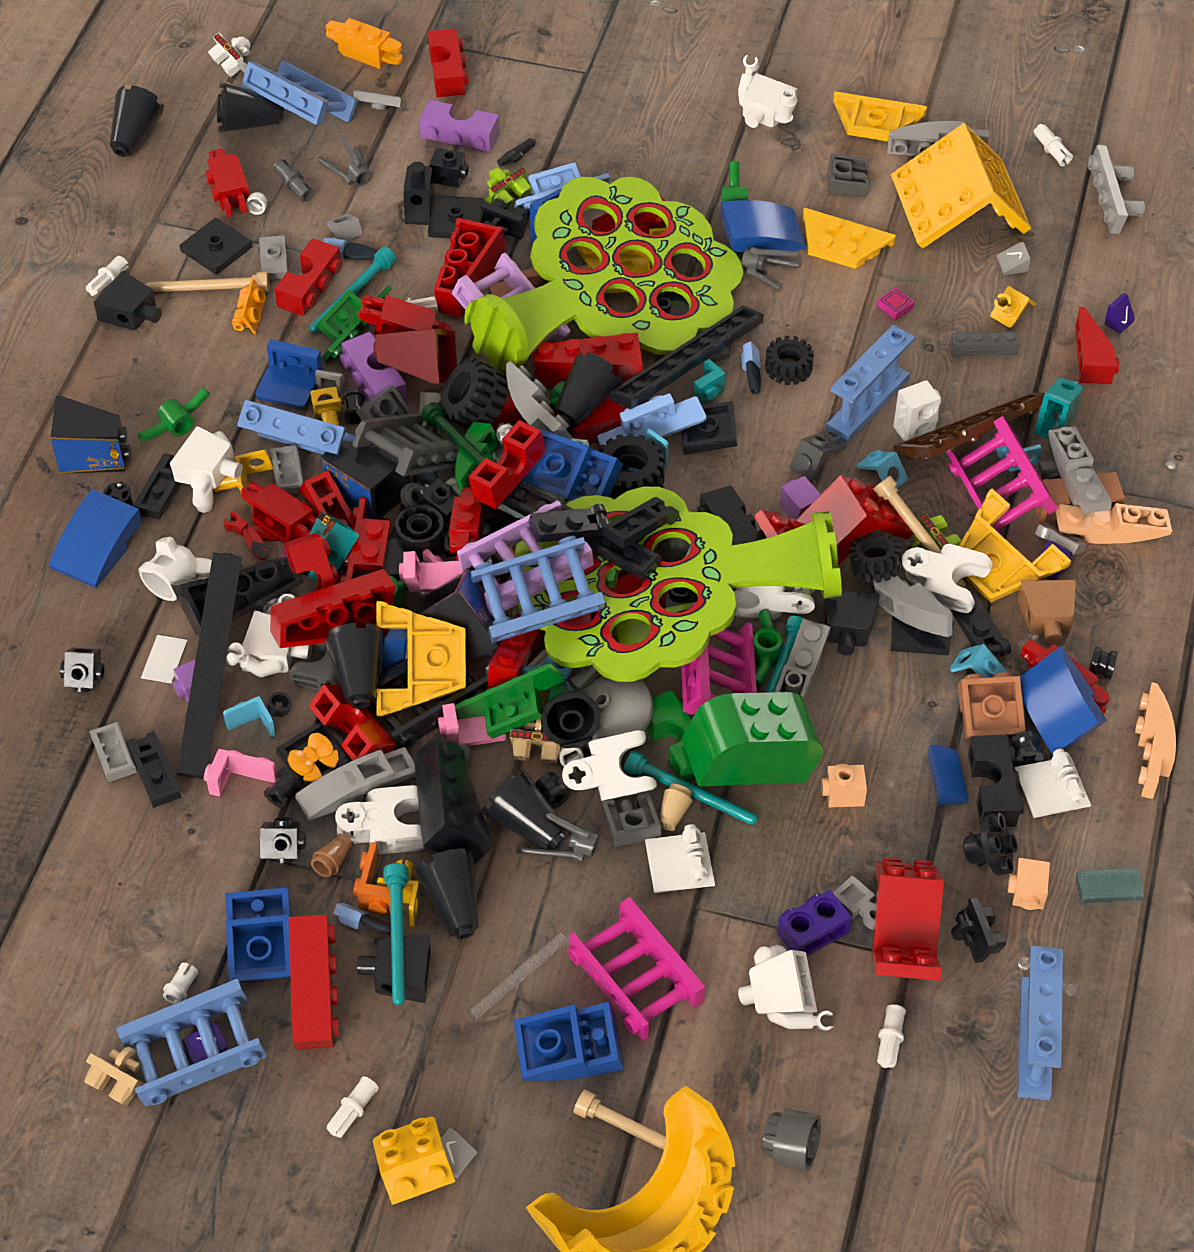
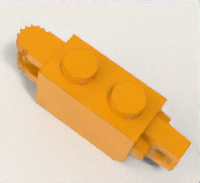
(365, 43)

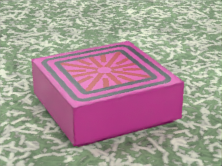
(895, 303)

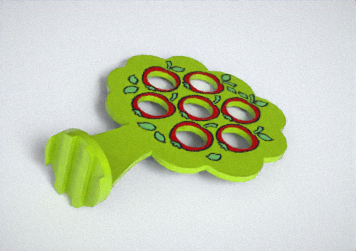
(518, 324)
(712, 568)

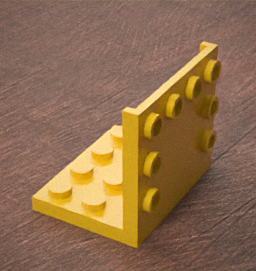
(953, 183)

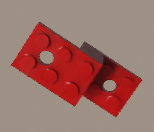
(853, 510)
(907, 919)

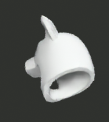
(171, 565)

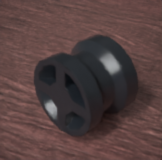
(120, 492)
(1103, 662)
(1027, 748)
(553, 789)

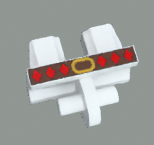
(239, 47)

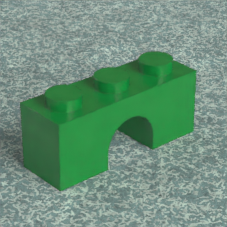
(671, 721)

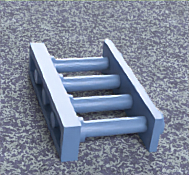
(299, 92)
(870, 383)
(293, 428)
(558, 608)
(177, 1017)
(1040, 1023)

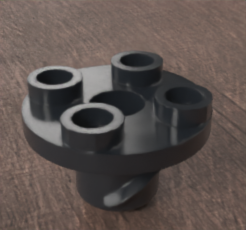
(992, 845)

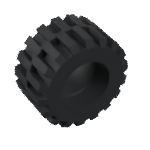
(474, 393)
(638, 454)

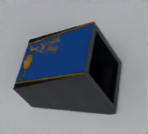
(88, 438)
(367, 474)
(465, 606)

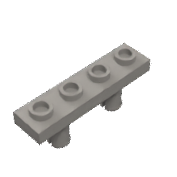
(1105, 180)

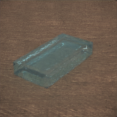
(1109, 885)

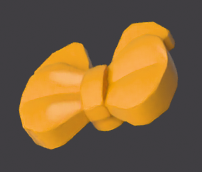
(317, 749)

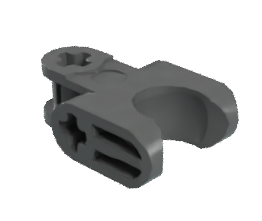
(315, 674)

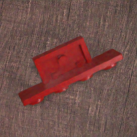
(371, 545)

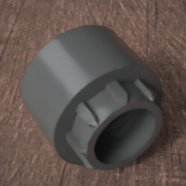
(792, 1138)

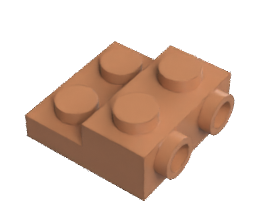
(991, 705)

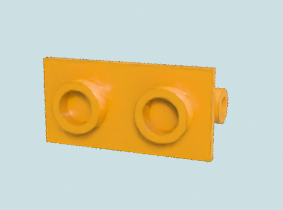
(249, 307)

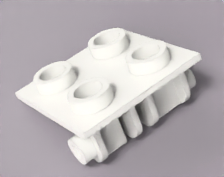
(1052, 785)
(680, 861)

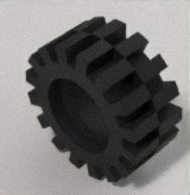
(789, 349)
(875, 546)

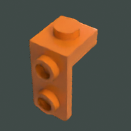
(370, 896)

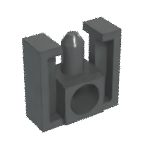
(847, 175)
(391, 402)
(631, 825)

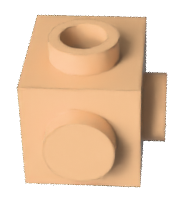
(844, 785)
(1029, 884)

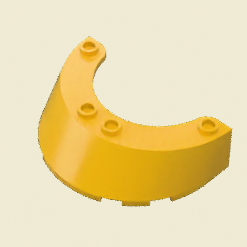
(676, 1204)

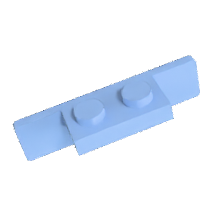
(550, 181)
(658, 415)

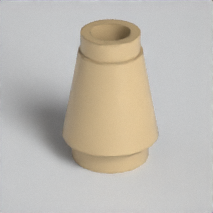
(674, 806)

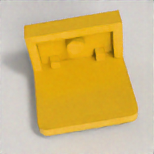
(412, 1160)

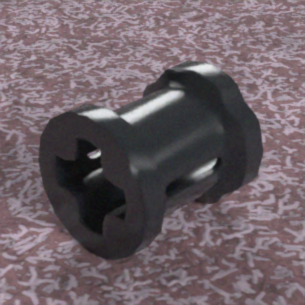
(353, 401)
(283, 787)

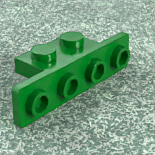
(342, 321)
(511, 702)

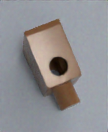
(1048, 607)

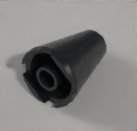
(245, 109)
(133, 118)
(585, 388)
(357, 661)
(569, 715)
(523, 810)
(451, 890)

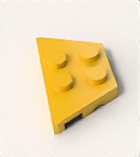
(874, 116)
(842, 239)

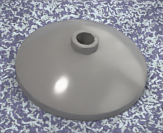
(625, 709)

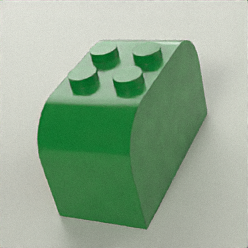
(752, 740)

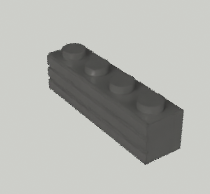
(984, 343)

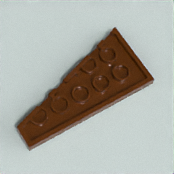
(967, 429)

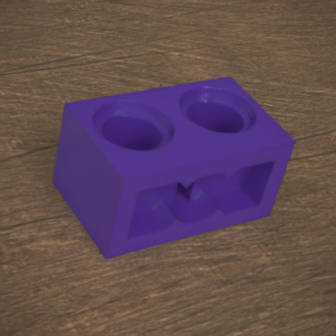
(818, 930)

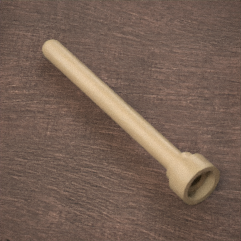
(261, 279)
(888, 490)
(590, 1106)

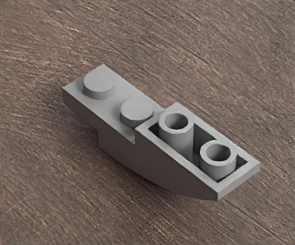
(918, 137)
(532, 402)
(1077, 470)
(914, 606)
(804, 659)
(354, 781)

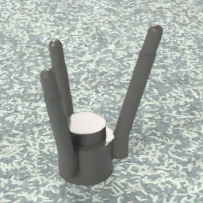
(357, 169)
(756, 259)
(582, 841)

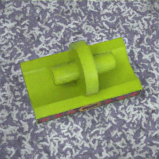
(503, 183)
(935, 528)

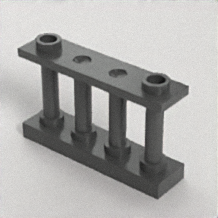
(409, 441)

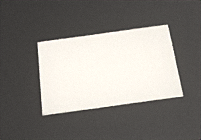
(164, 658)

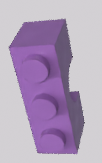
(476, 132)
(361, 361)

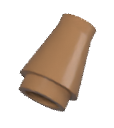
(330, 857)

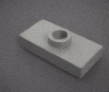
(380, 101)
(273, 256)
(287, 468)
(113, 752)

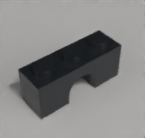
(993, 758)

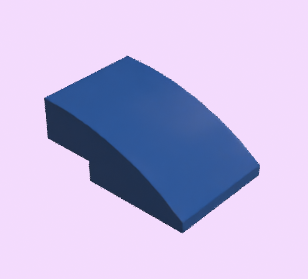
(761, 226)
(573, 469)
(95, 538)
(1060, 701)
(258, 934)
(569, 1043)

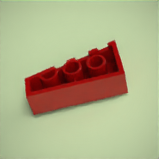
(473, 253)
(555, 359)
(312, 615)
(312, 982)

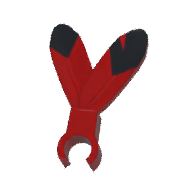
(252, 535)

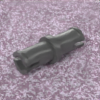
(293, 180)

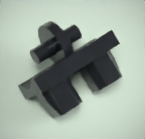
(498, 215)
(974, 928)

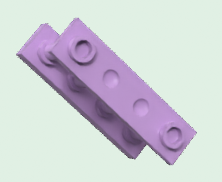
(506, 269)
(500, 541)

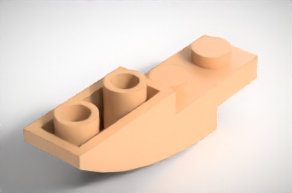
(1118, 525)
(1157, 738)

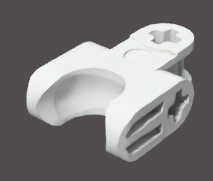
(942, 572)
(774, 599)
(605, 770)
(378, 821)

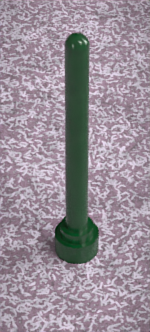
(434, 416)

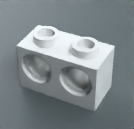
(916, 410)

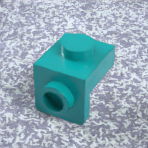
(711, 383)

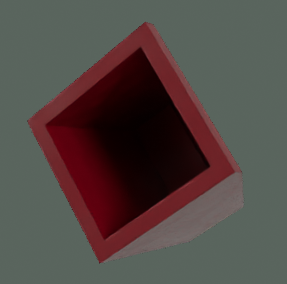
(421, 353)

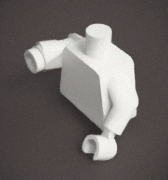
(765, 98)
(204, 464)
(261, 652)
(783, 989)

